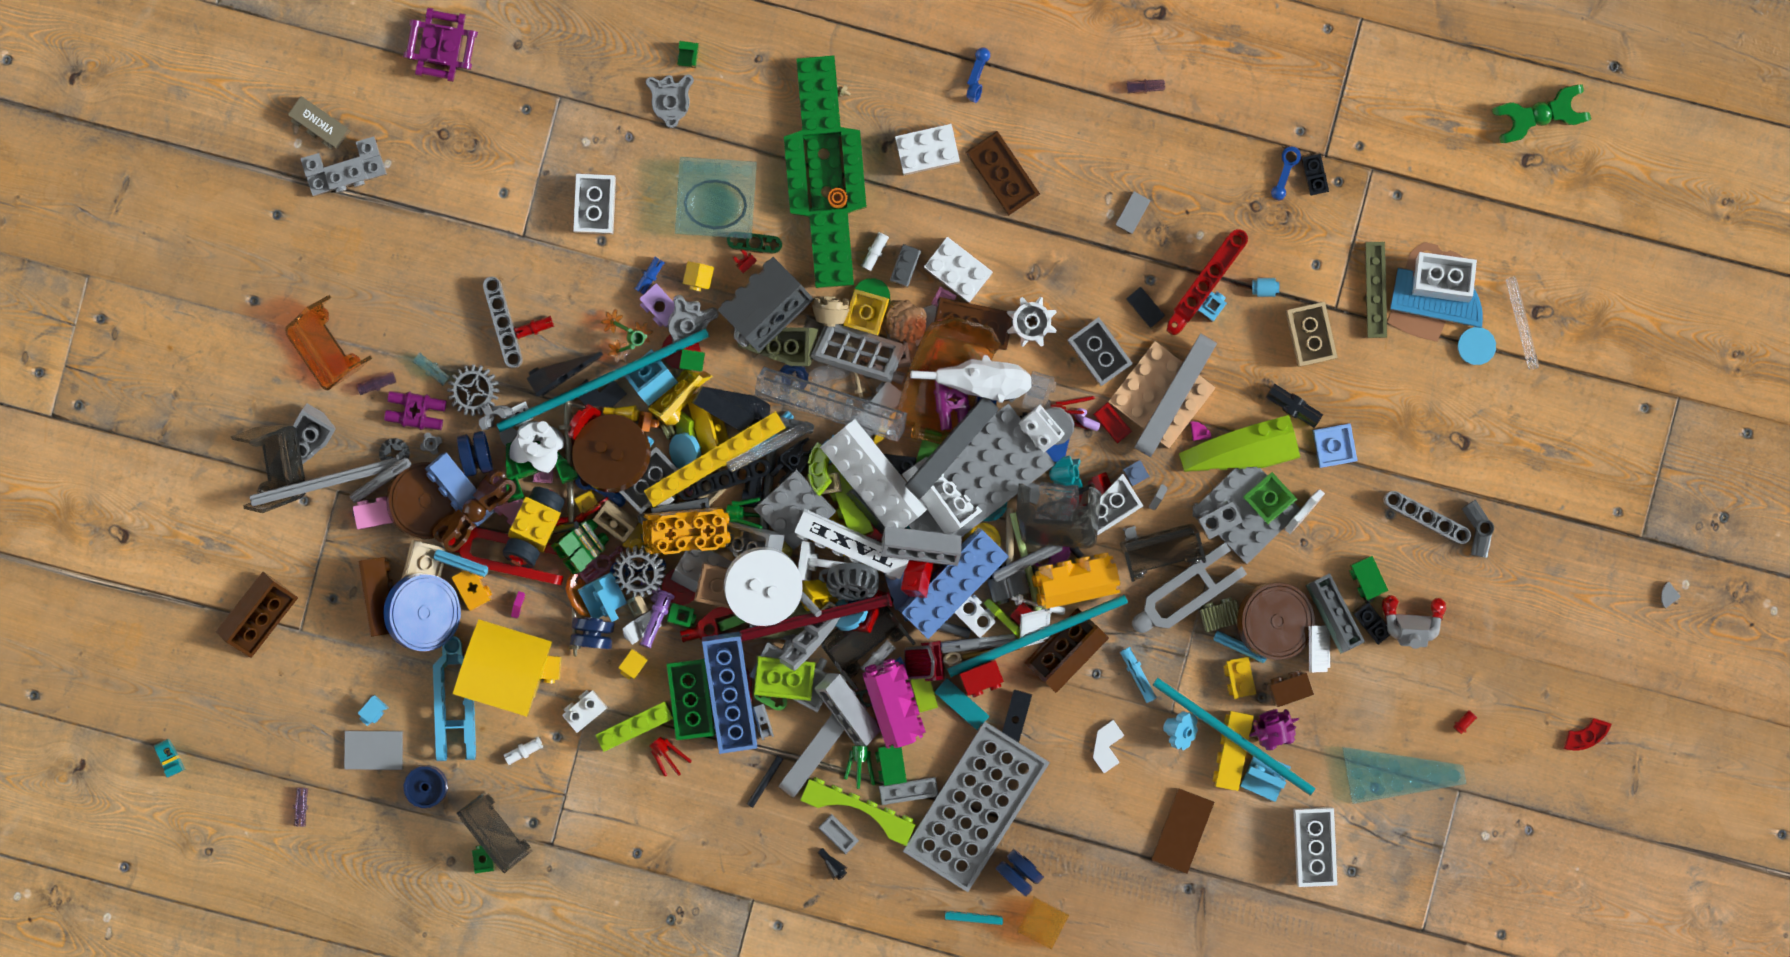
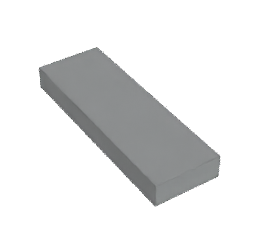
(908, 791)

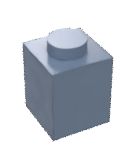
(1136, 473)

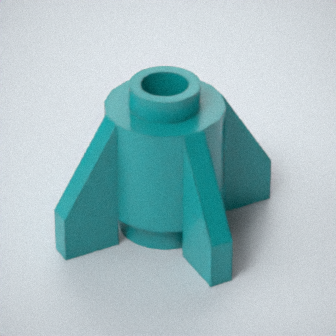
(1066, 472)

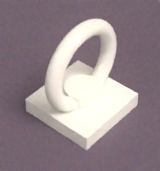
(809, 561)

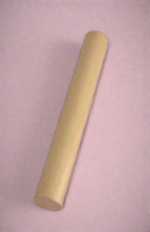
(1009, 537)

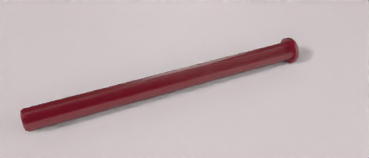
(810, 618)

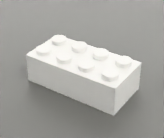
(1315, 846)

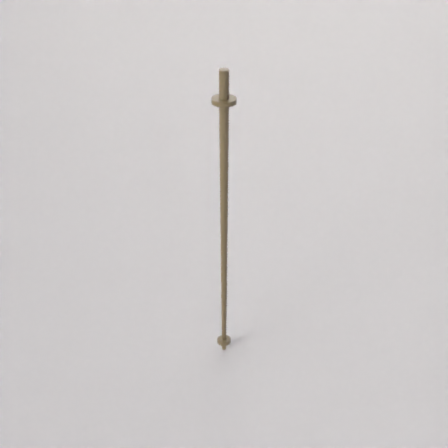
(570, 492)

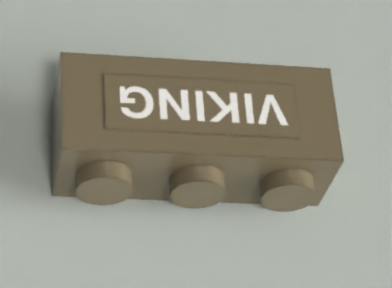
(318, 123)

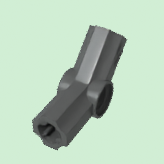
(1476, 517)

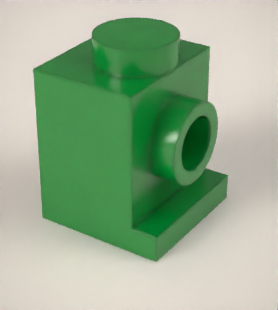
(675, 610)
(481, 867)

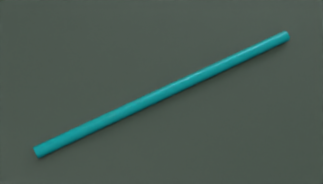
(603, 380)

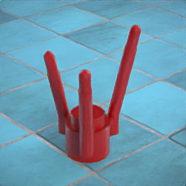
(1061, 404)
(659, 747)

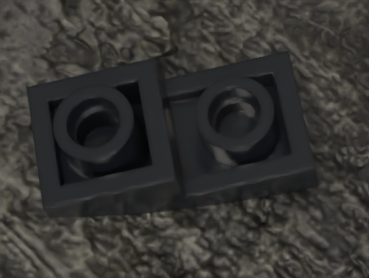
(1315, 174)
(1372, 622)

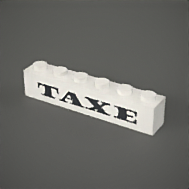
(848, 542)

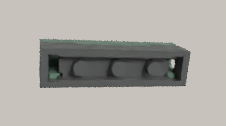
(1335, 613)

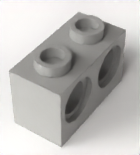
(1221, 523)

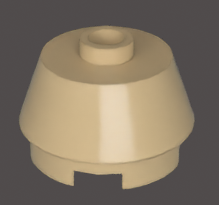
(830, 310)

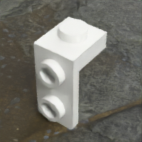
(635, 630)

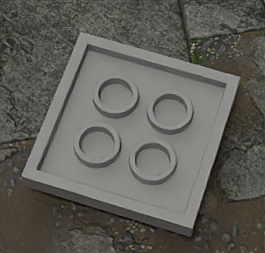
(786, 504)

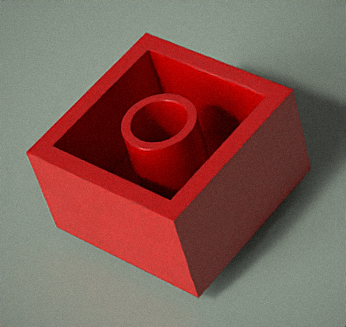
(981, 678)

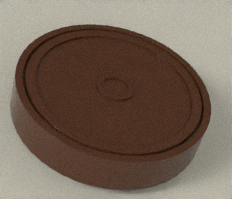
(611, 453)
(417, 503)
(1275, 621)

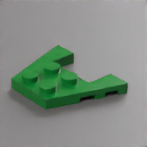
(520, 470)

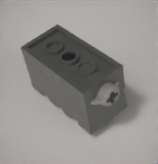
(765, 305)

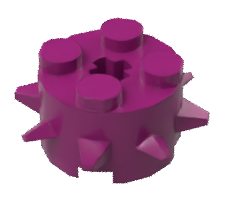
(1274, 729)

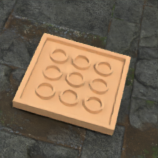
(1147, 385)

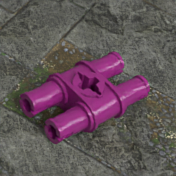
(423, 403)
(944, 406)

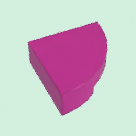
(1199, 431)
(517, 604)

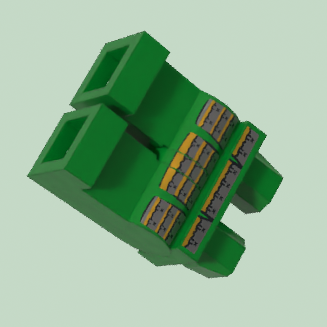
(580, 546)

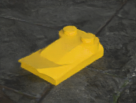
(669, 405)

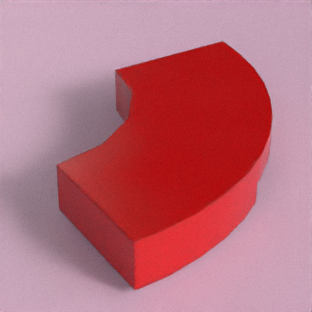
(1588, 736)

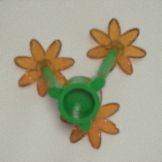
(634, 337)

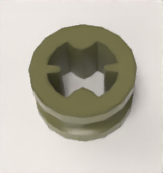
(668, 430)

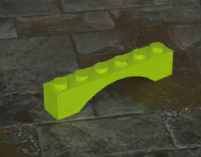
(821, 795)

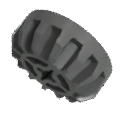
(852, 581)

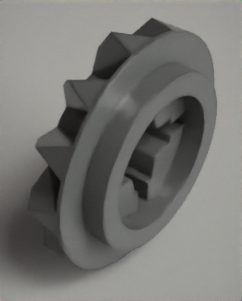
(397, 444)

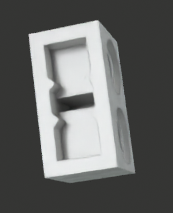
(971, 619)

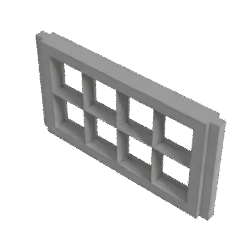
(892, 362)

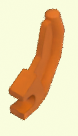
(574, 596)

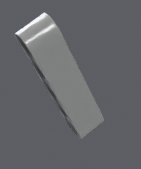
(496, 315)
(1435, 521)
(811, 757)

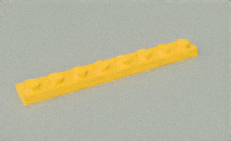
(714, 459)

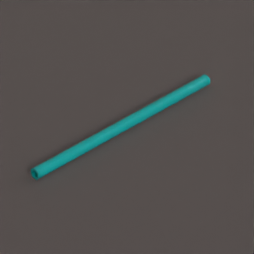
(1037, 635)
(1233, 736)

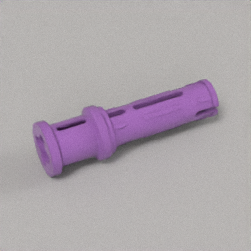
(659, 610)

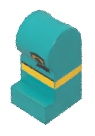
(169, 758)

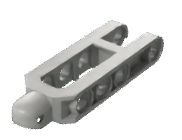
(1149, 616)

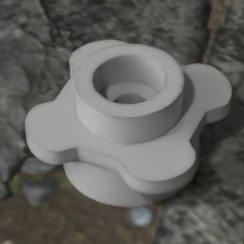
(432, 448)

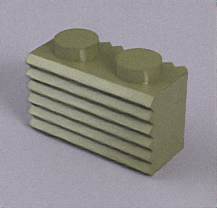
(1219, 615)

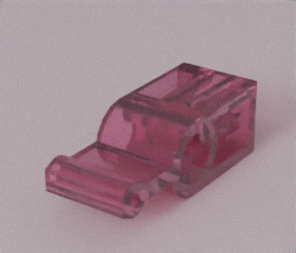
(599, 570)

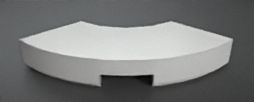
(1304, 511)

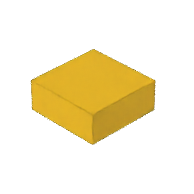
(586, 501)

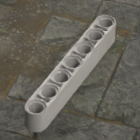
(1175, 395)

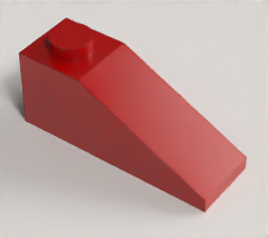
(917, 578)

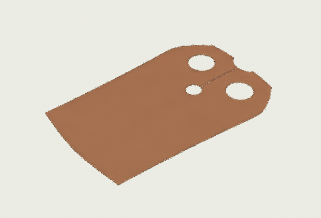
(1414, 324)

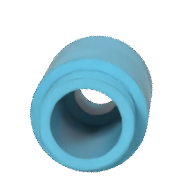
(1265, 287)

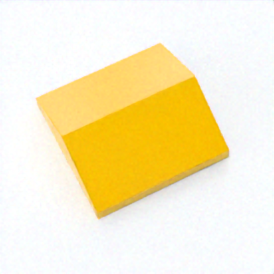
(866, 312)

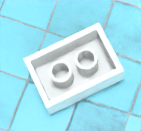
(927, 149)
(594, 204)
(958, 270)
(1444, 277)

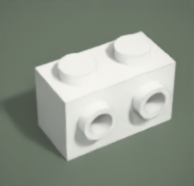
(1041, 428)
(584, 711)

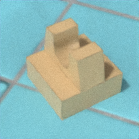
(638, 605)

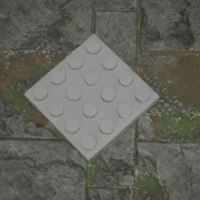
(1253, 533)

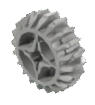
(476, 381)
(644, 576)

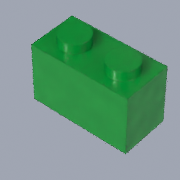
(1368, 578)
(891, 764)

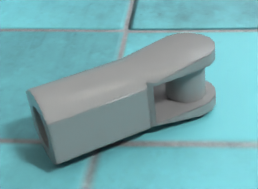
(761, 718)

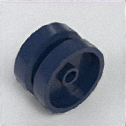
(474, 454)
(592, 632)
(437, 786)
(1022, 869)

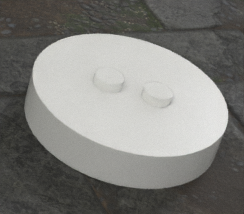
(763, 586)

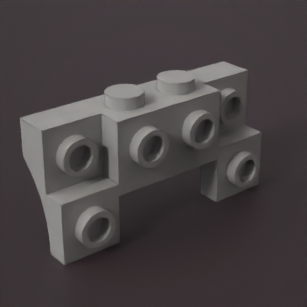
(345, 173)

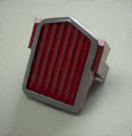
(924, 661)

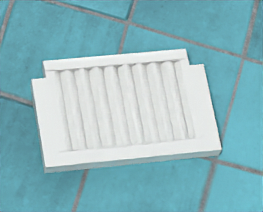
(1033, 622)
(1319, 649)

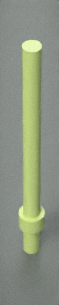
(1023, 552)

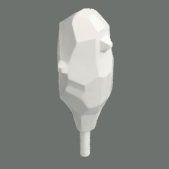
(982, 378)

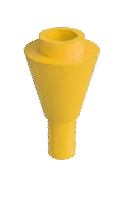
(629, 411)

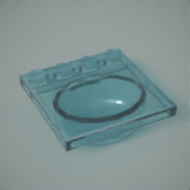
(715, 197)

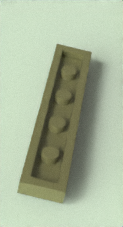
(1376, 289)

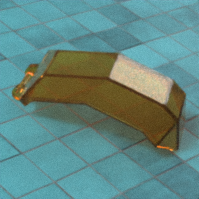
(943, 345)

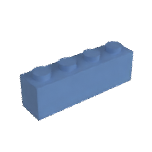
(452, 483)

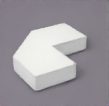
(1102, 753)

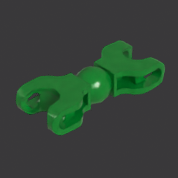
(1541, 113)

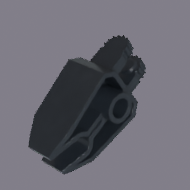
(790, 461)

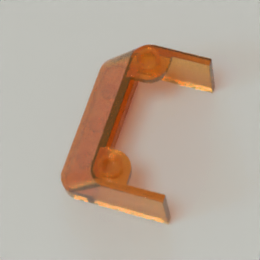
(319, 347)

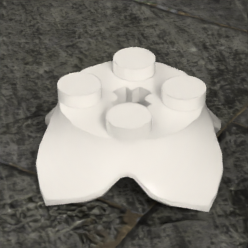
(541, 456)

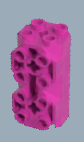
(893, 703)

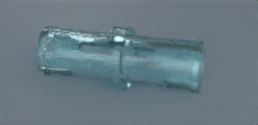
(430, 367)

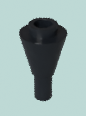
(836, 868)

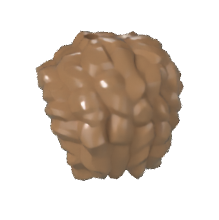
(904, 320)

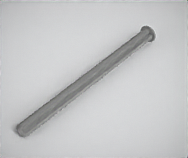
(322, 482)

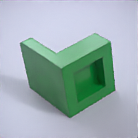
(688, 54)
(692, 360)

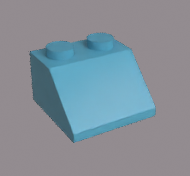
(651, 381)

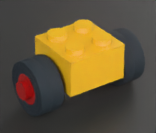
(533, 527)

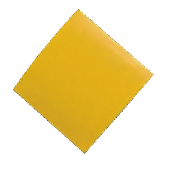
(502, 667)

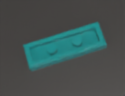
(961, 704)
(973, 917)

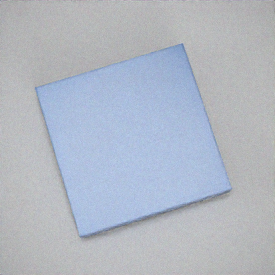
(1334, 445)

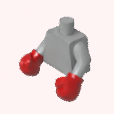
(1413, 629)

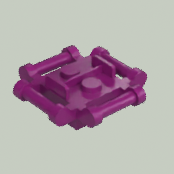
(440, 44)

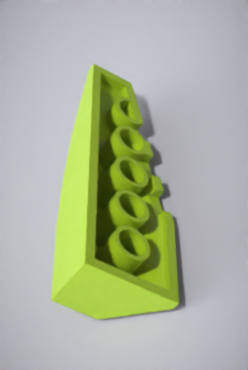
(1250, 446)

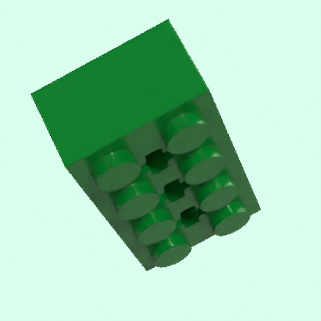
(679, 692)

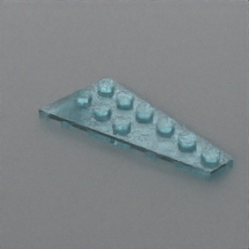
(1389, 775)

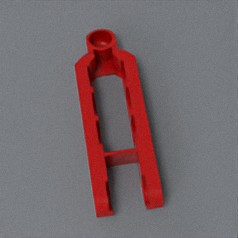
(1222, 260)
(506, 568)

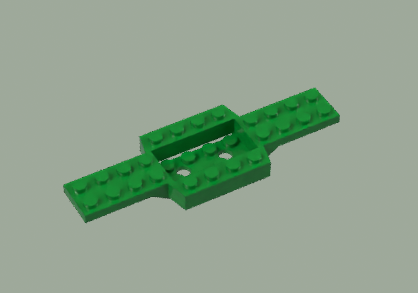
(822, 130)

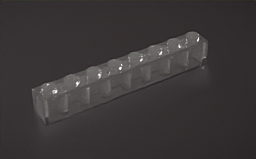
(830, 403)

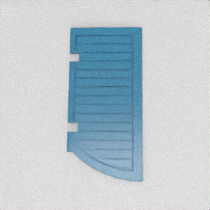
(1436, 308)

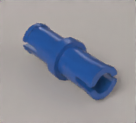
(649, 275)

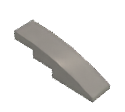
(808, 641)

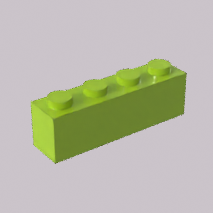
(847, 509)
(634, 726)

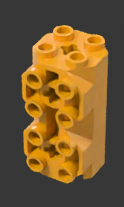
(686, 530)
(1076, 581)

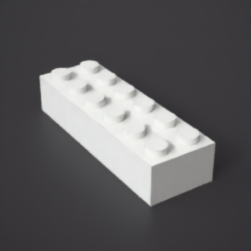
(873, 476)

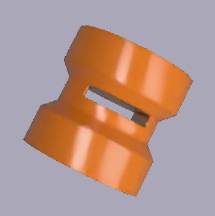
(837, 198)

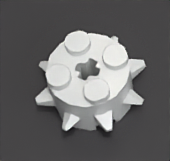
(1025, 312)

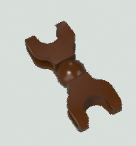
(474, 510)

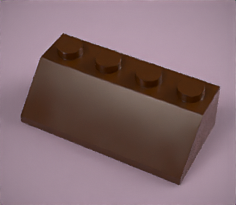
(376, 589)
(256, 615)
(1066, 652)

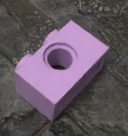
(651, 297)

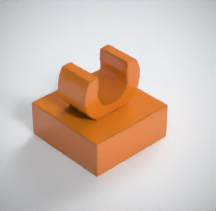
(645, 421)

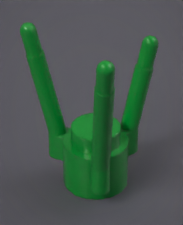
(736, 512)
(859, 754)

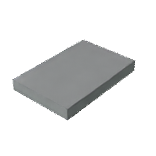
(373, 750)

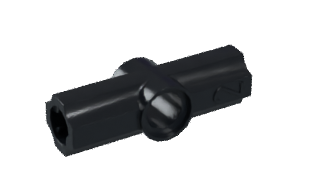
(1294, 405)

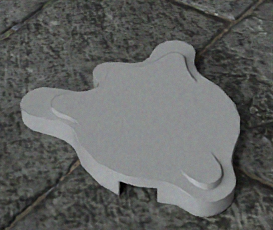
(669, 98)
(688, 318)

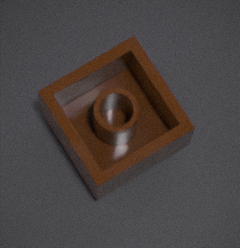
(1290, 689)

